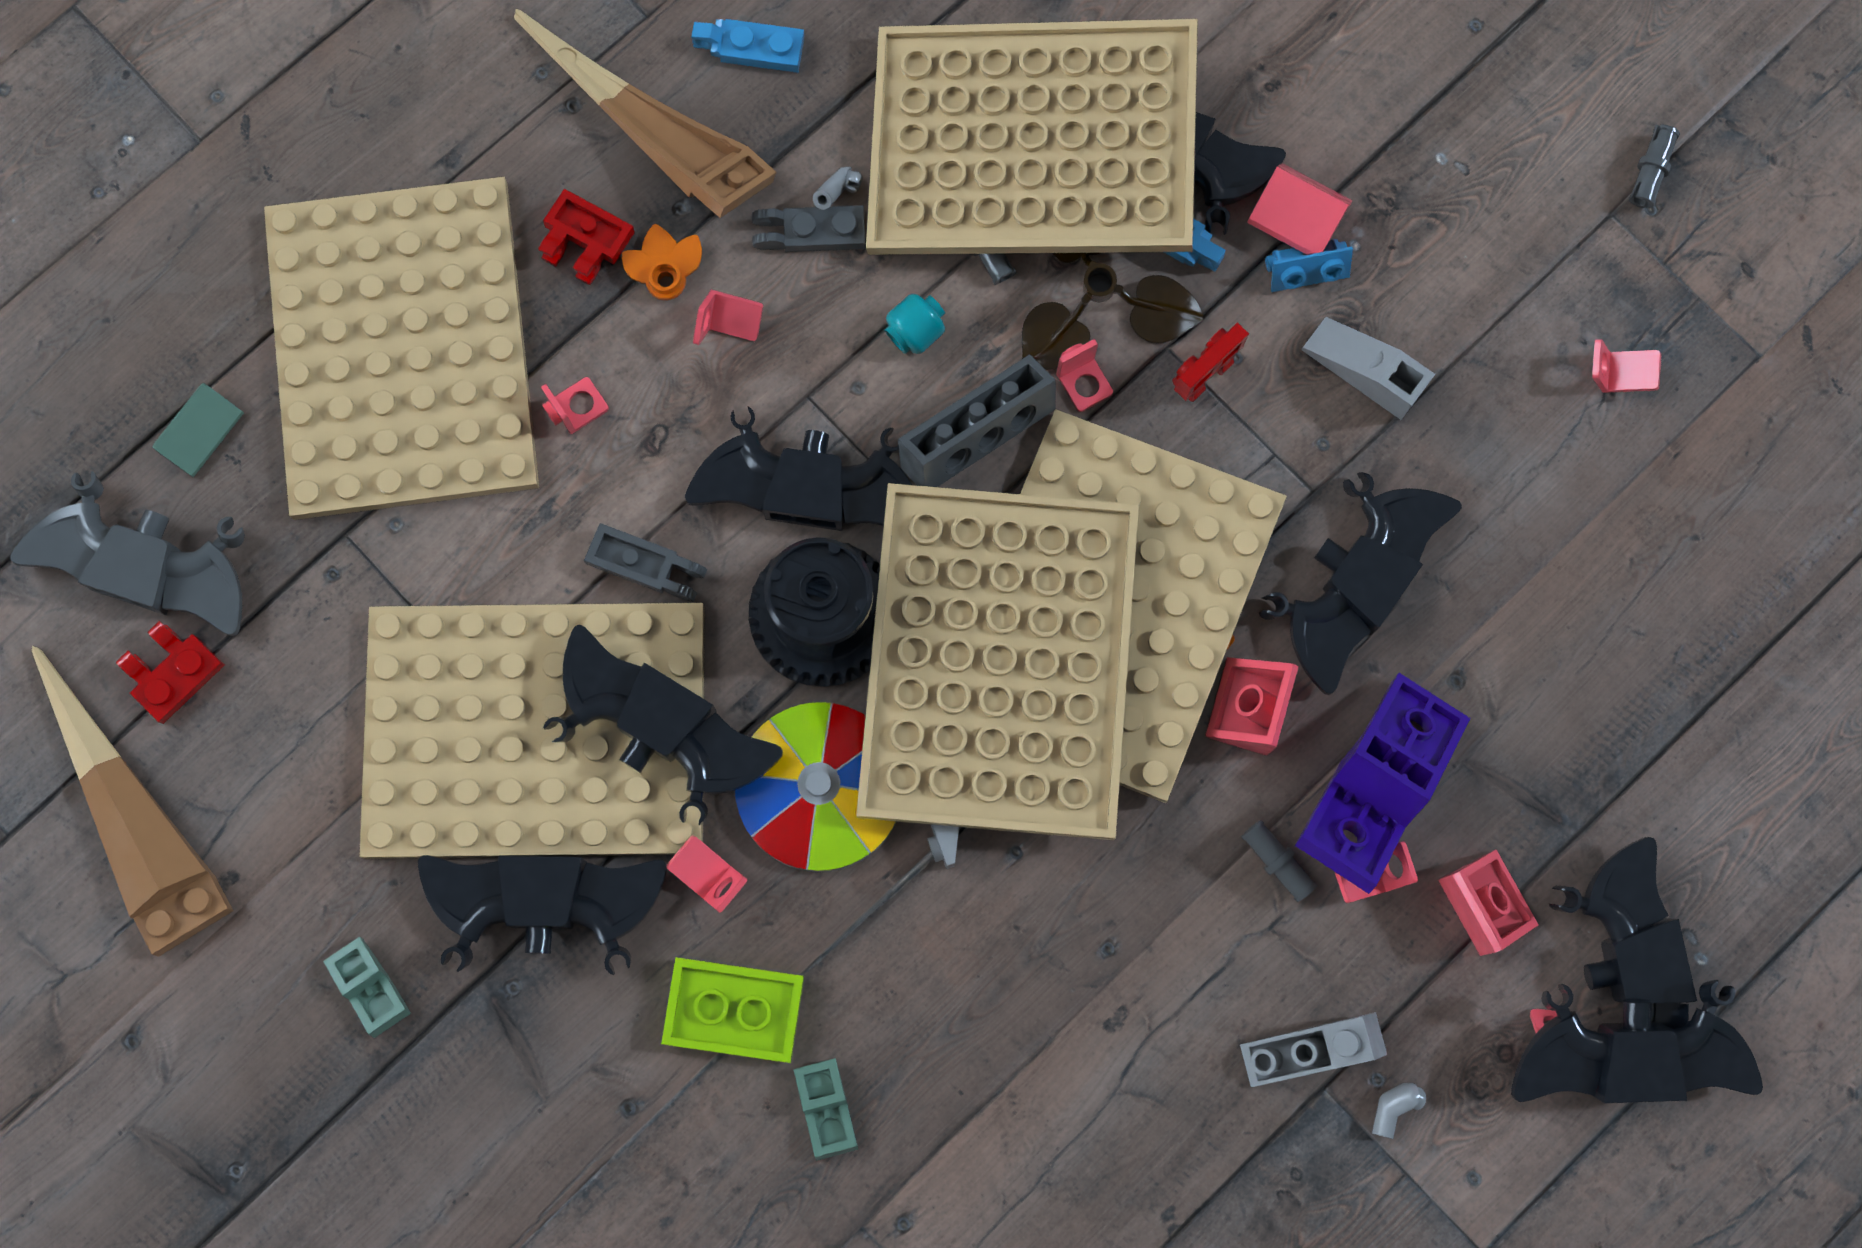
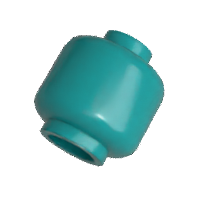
(915, 323)

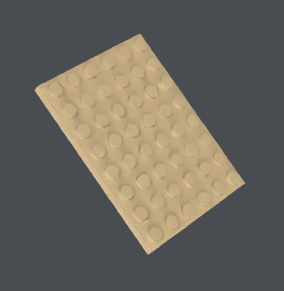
(1034, 138)
(399, 348)
(1192, 575)
(999, 662)
(462, 746)

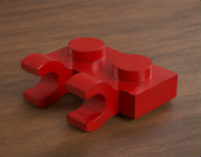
(588, 227)
(1215, 358)
(176, 677)

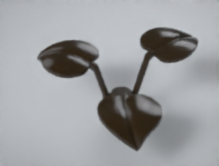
(1159, 314)

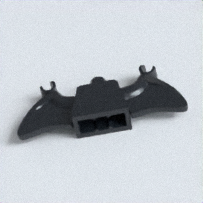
(1229, 169)
(800, 484)
(1364, 579)
(660, 720)
(541, 897)
(1644, 947)
(1637, 1057)

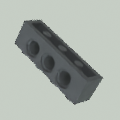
(977, 423)

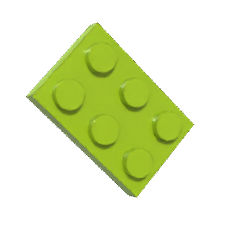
(733, 1010)

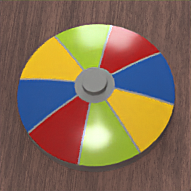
(809, 799)

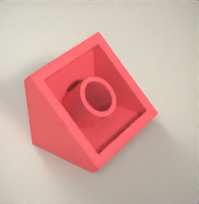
(1299, 210)
(1252, 704)
(1488, 903)

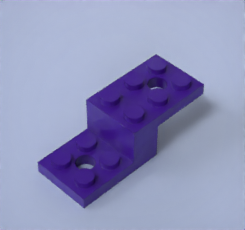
(1383, 783)

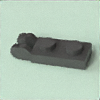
(811, 229)
(641, 561)

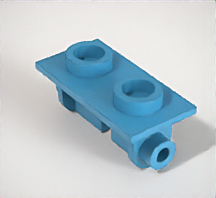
(1294, 270)

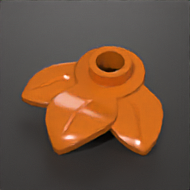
(661, 259)

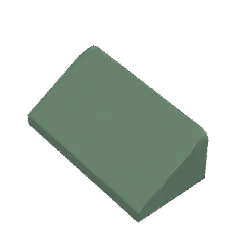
(197, 429)

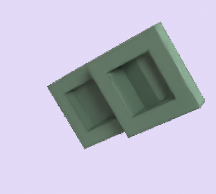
(367, 987)
(825, 1109)

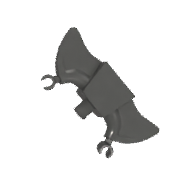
(137, 563)

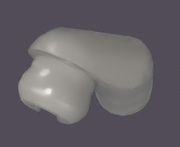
(831, 189)
(1395, 1103)

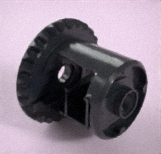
(816, 612)

